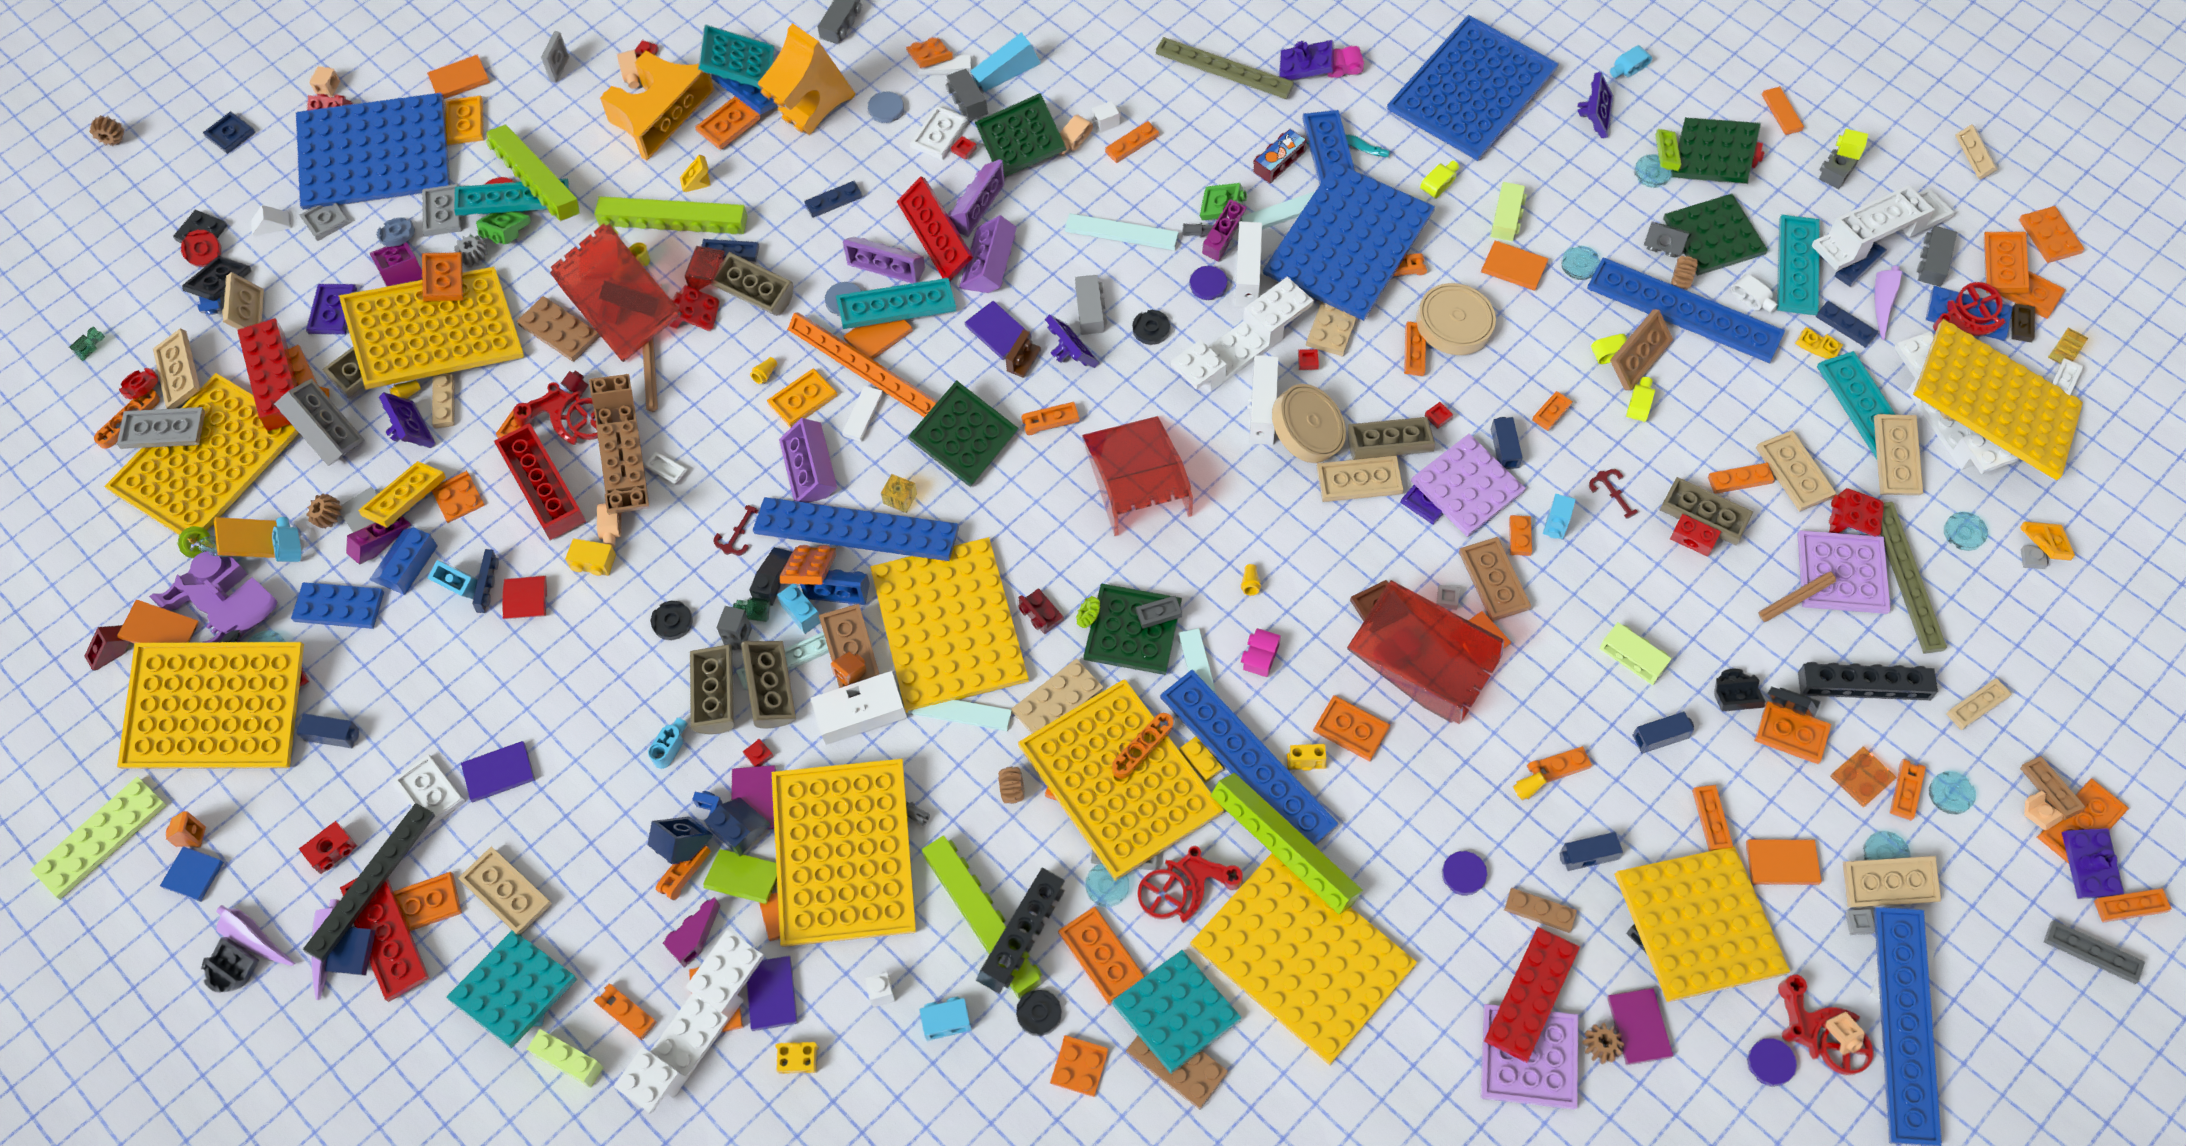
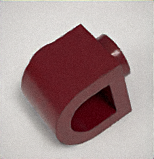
(574, 382)

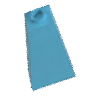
(1005, 63)

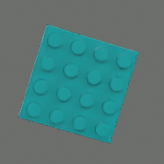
(734, 56)
(511, 989)
(1176, 1011)

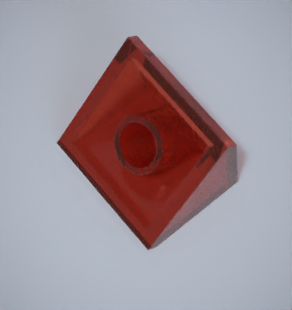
(703, 267)

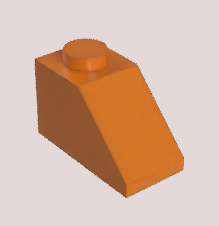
(848, 668)
(185, 830)

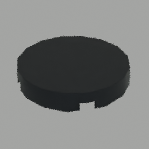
(1151, 327)
(671, 620)
(1038, 1012)

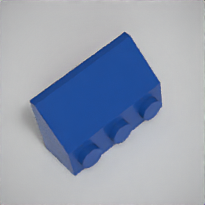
(404, 560)
(840, 588)

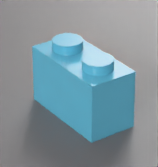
(1559, 516)
(453, 579)
(799, 608)
(945, 1018)

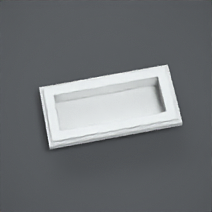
(665, 467)

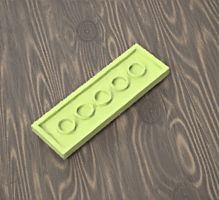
(98, 838)

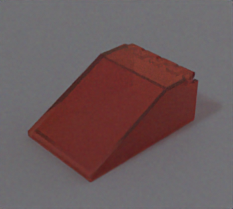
(615, 291)
(1137, 466)
(1427, 651)

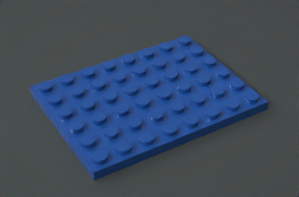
(1472, 87)
(371, 150)
(1349, 240)

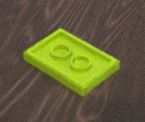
(742, 876)

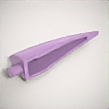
(1886, 292)
(248, 935)
(318, 973)

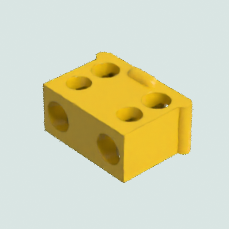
(1306, 757)
(797, 1055)

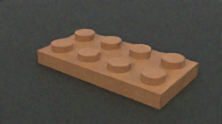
(558, 328)
(1641, 350)
(1494, 579)
(847, 632)
(1193, 1080)

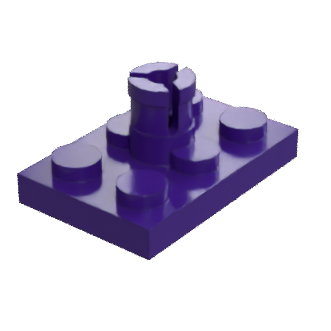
(1306, 60)
(1599, 105)
(1069, 343)
(405, 421)
(2092, 863)

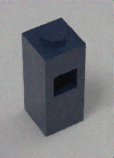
(1506, 442)
(328, 730)
(1663, 732)
(1591, 851)

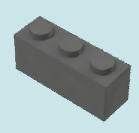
(838, 20)
(966, 94)
(1936, 256)

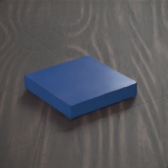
(191, 874)

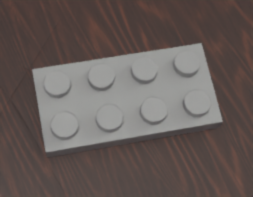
(161, 428)

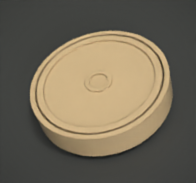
(1455, 319)
(1308, 423)

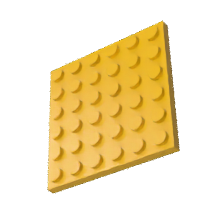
(1701, 923)

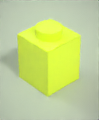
(1851, 144)

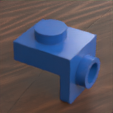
(209, 307)
(706, 800)

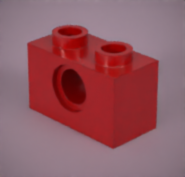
(1695, 535)
(316, 848)

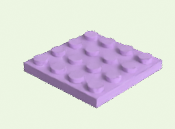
(1468, 485)
(1858, 570)
(1549, 1075)

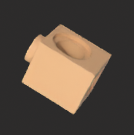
(324, 81)

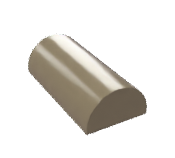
(754, 284)
(345, 373)
(1390, 438)
(1707, 508)
(768, 683)
(711, 690)

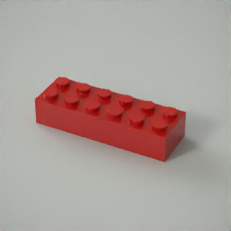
(268, 369)
(540, 481)

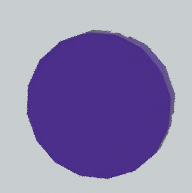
(1208, 282)
(1464, 873)
(1772, 1062)

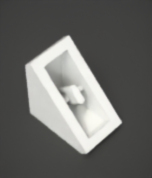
(269, 220)

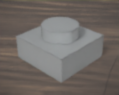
(2033, 557)
(1448, 596)
(1860, 922)

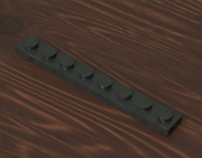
(368, 882)

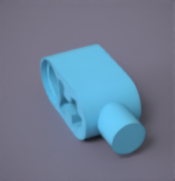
(1631, 62)
(286, 541)
(668, 742)

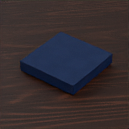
(229, 132)
(352, 952)

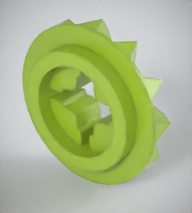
(184, 544)
(1088, 612)

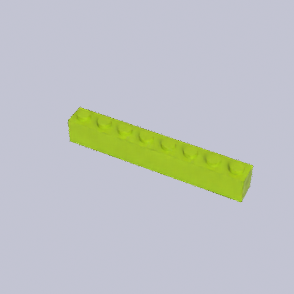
(532, 173)
(671, 215)
(1286, 843)
(976, 907)

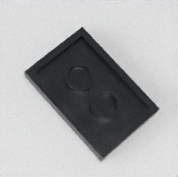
(211, 280)

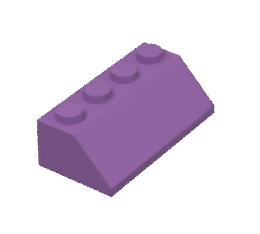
(977, 197)
(990, 252)
(883, 259)
(808, 461)

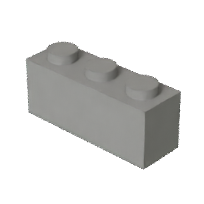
(1090, 304)

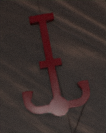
(1602, 477)
(727, 548)

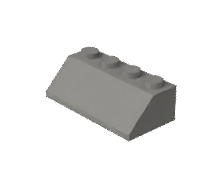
(319, 421)

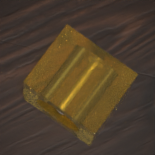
(2068, 346)
(899, 493)

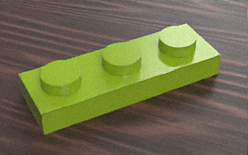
(1668, 149)

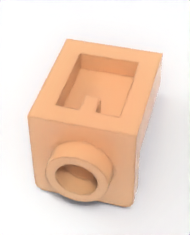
(2041, 812)
(1846, 1032)

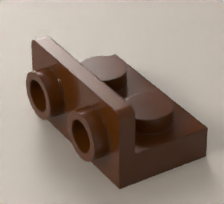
(1022, 355)

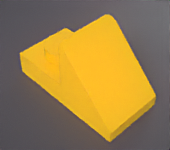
(695, 175)

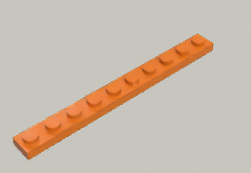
(861, 364)

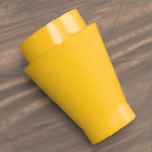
(762, 371)
(405, 389)
(1250, 581)
(1529, 786)

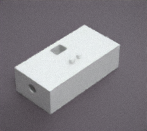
(1248, 263)
(1263, 398)
(858, 707)

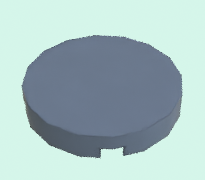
(885, 107)
(395, 232)
(838, 289)

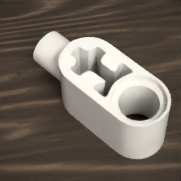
(1754, 293)

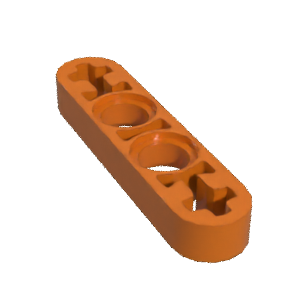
(105, 431)
(1145, 747)

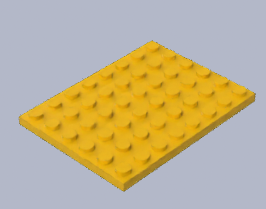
(412, 339)
(1999, 399)
(201, 481)
(948, 625)
(211, 705)
(1125, 817)
(842, 853)
(1302, 958)

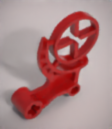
(1967, 322)
(554, 404)
(1197, 871)
(1805, 1026)

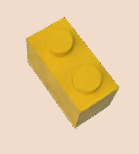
(590, 557)

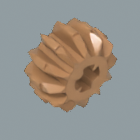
(107, 130)
(1684, 272)
(324, 511)
(1011, 785)
(1609, 1039)

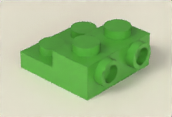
(1218, 196)
(502, 226)

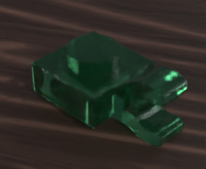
(84, 345)
(756, 608)

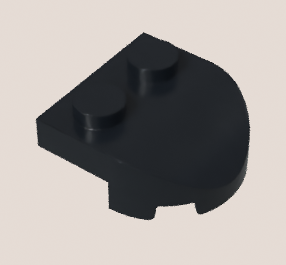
(1738, 691)
(1798, 703)
(228, 966)

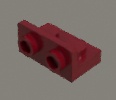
(1040, 610)

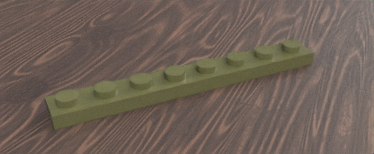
(1224, 68)
(1910, 582)

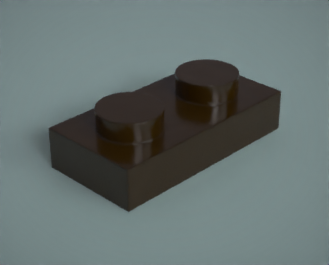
(2023, 323)

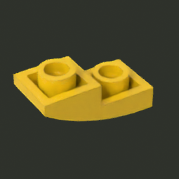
(1822, 346)

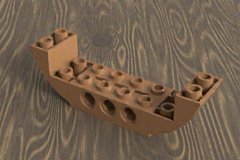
(619, 444)

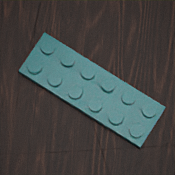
(496, 198)
(1798, 265)
(895, 303)
(1856, 393)

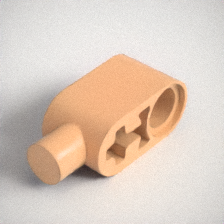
(628, 68)
(1075, 132)
(608, 525)

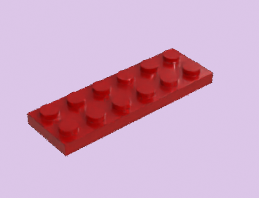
(934, 229)
(393, 952)
(1532, 994)

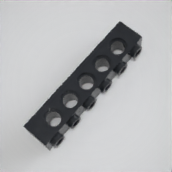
(1923, 679)
(991, 973)

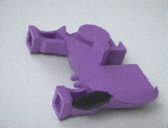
(207, 588)

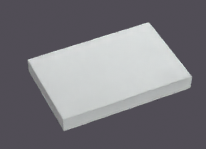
(939, 132)
(429, 787)

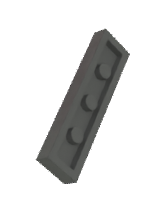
(2094, 952)

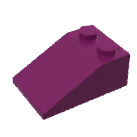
(397, 264)

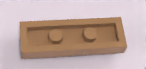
(2056, 791)
(1540, 910)

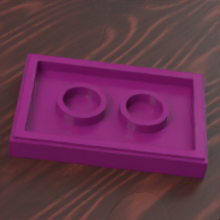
(755, 788)
(1641, 1026)

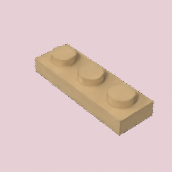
(1976, 152)
(443, 401)
(1978, 704)

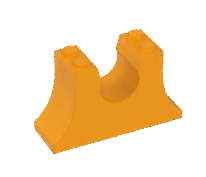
(804, 81)
(656, 114)

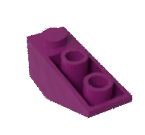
(1223, 230)
(373, 539)
(690, 938)

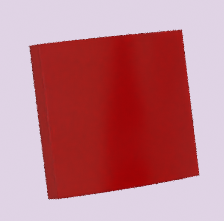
(524, 597)

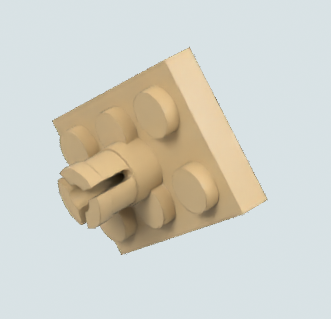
(242, 302)

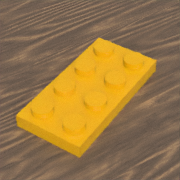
(402, 494)

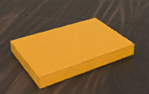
(464, 120)
(802, 397)
(244, 537)

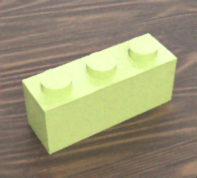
(1508, 211)
(1635, 653)
(565, 1058)

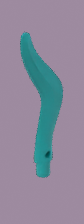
(1360, 144)

